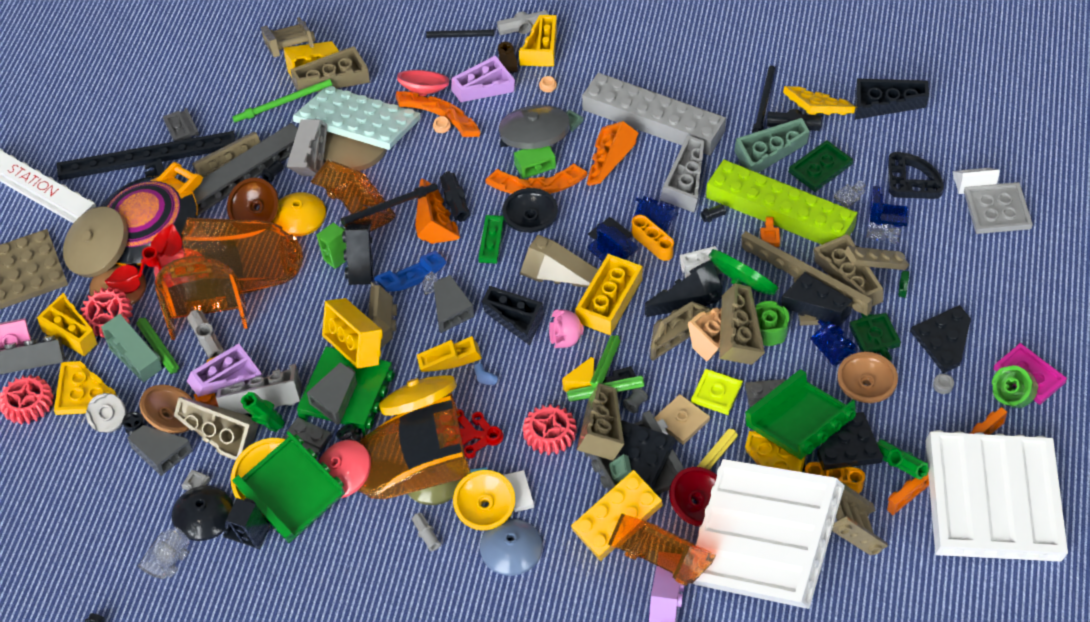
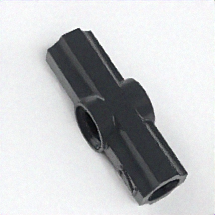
(812, 122)
(454, 196)

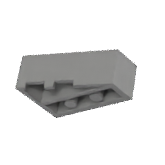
(308, 147)

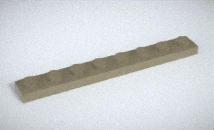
(796, 268)

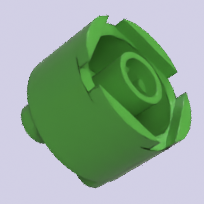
(772, 322)
(1005, 393)

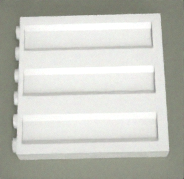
(995, 496)
(768, 531)

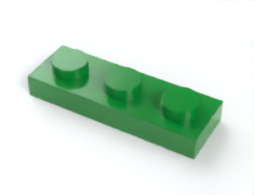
(491, 239)

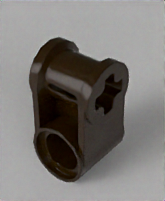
(507, 57)

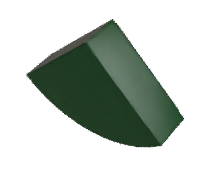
(903, 285)

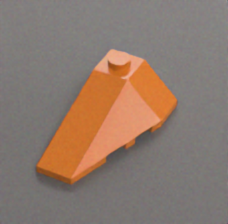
(612, 146)
(433, 218)

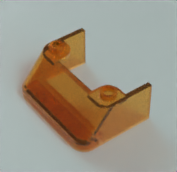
(353, 190)
(661, 548)

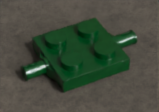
(875, 334)

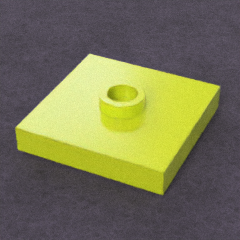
(716, 391)

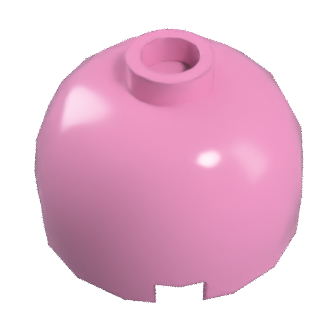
(565, 329)

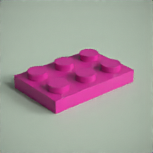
(1047, 377)

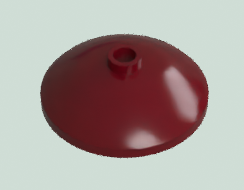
(688, 485)

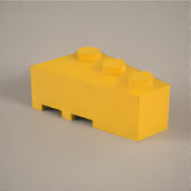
(541, 43)
(303, 54)
(65, 322)

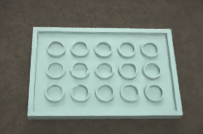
(359, 117)

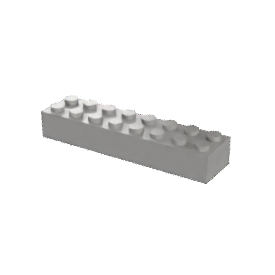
(652, 112)

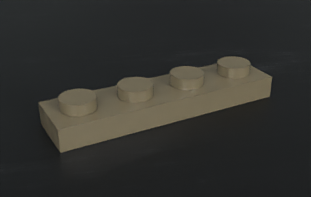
(224, 155)
(876, 258)

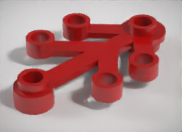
(468, 433)

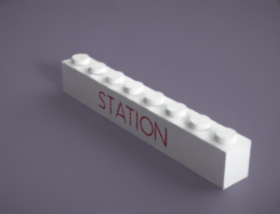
(42, 188)

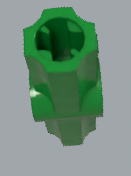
(262, 411)
(903, 460)

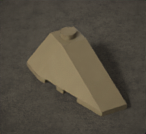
(555, 263)
(222, 428)

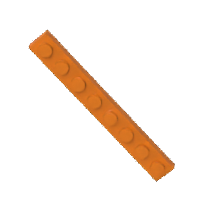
(914, 487)

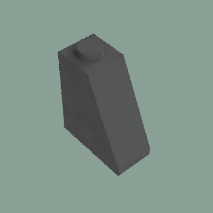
(451, 304)
(333, 392)
(159, 448)

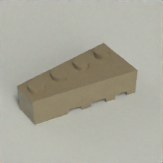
(835, 262)

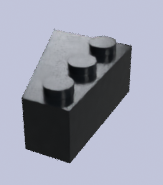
(358, 252)
(817, 299)
(514, 312)
(246, 524)

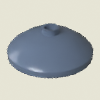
(513, 556)

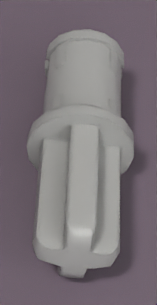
(426, 532)

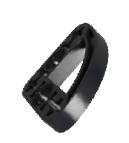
(905, 185)

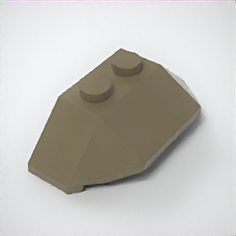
(382, 312)
(673, 329)

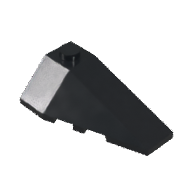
(699, 287)

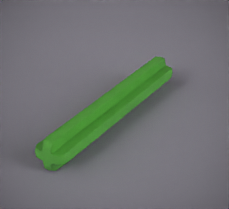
(157, 345)
(605, 361)
(620, 385)

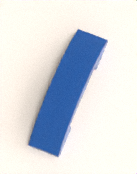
(411, 275)

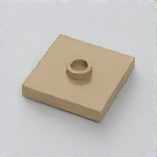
(682, 419)

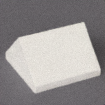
(975, 177)

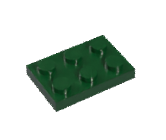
(820, 165)

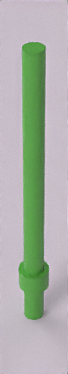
(249, 113)

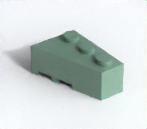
(131, 348)

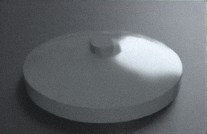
(534, 127)

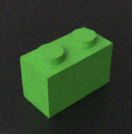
(534, 161)
(332, 245)

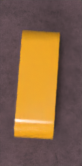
(652, 237)
(844, 475)

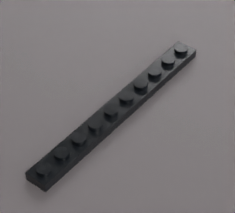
(143, 155)

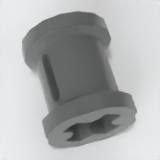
(635, 400)

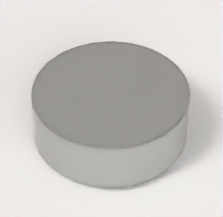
(943, 383)

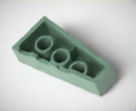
(770, 145)

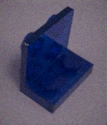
(886, 213)

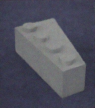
(683, 180)
(278, 388)

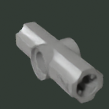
(520, 23)
(204, 333)

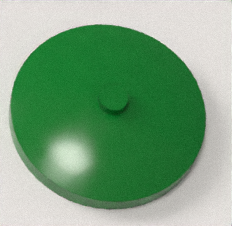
(741, 273)

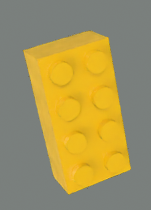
(609, 294)
(352, 333)
(628, 497)

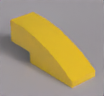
(449, 355)

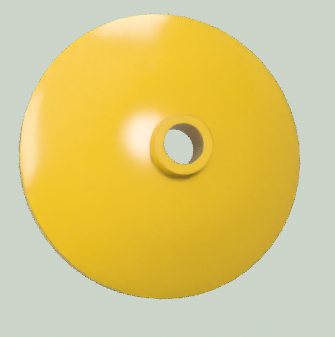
(300, 213)
(480, 488)

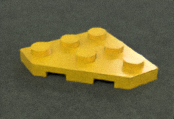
(818, 101)
(77, 388)
(771, 455)

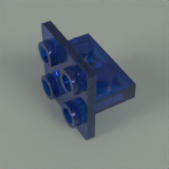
(659, 214)
(611, 242)
(832, 342)

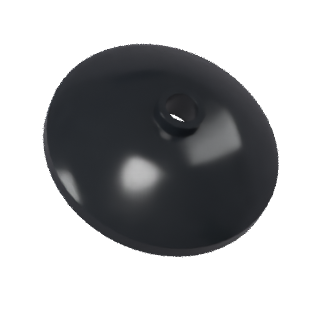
(530, 210)
(204, 521)

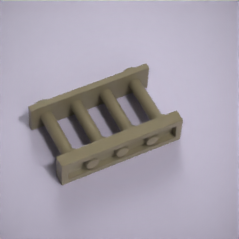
(287, 37)
(854, 522)

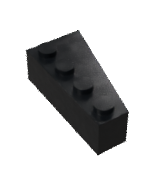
(889, 96)

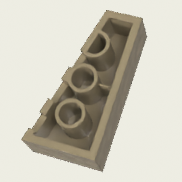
(342, 68)
(740, 327)
(601, 425)

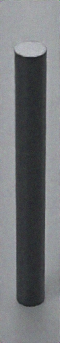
(459, 33)

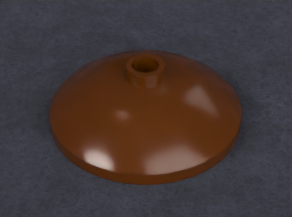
(248, 195)

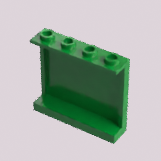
(368, 393)
(798, 415)
(291, 487)

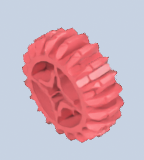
(110, 301)
(28, 402)
(553, 438)

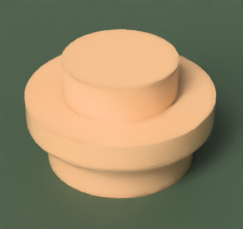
(547, 84)
(441, 124)

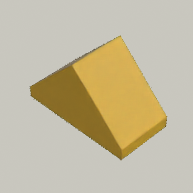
(580, 376)

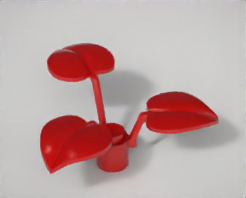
(166, 242)

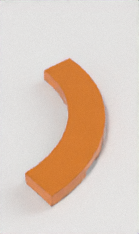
(456, 116)
(556, 183)

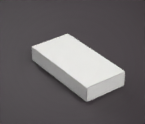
(523, 497)

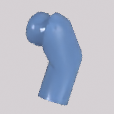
(484, 377)

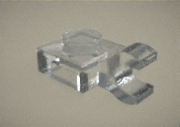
(849, 195)
(880, 232)

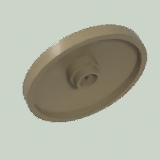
(352, 152)
(95, 242)

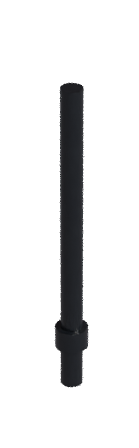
(758, 126)
(417, 193)

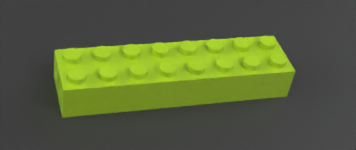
(789, 206)

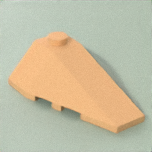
(705, 333)

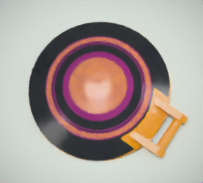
(153, 205)

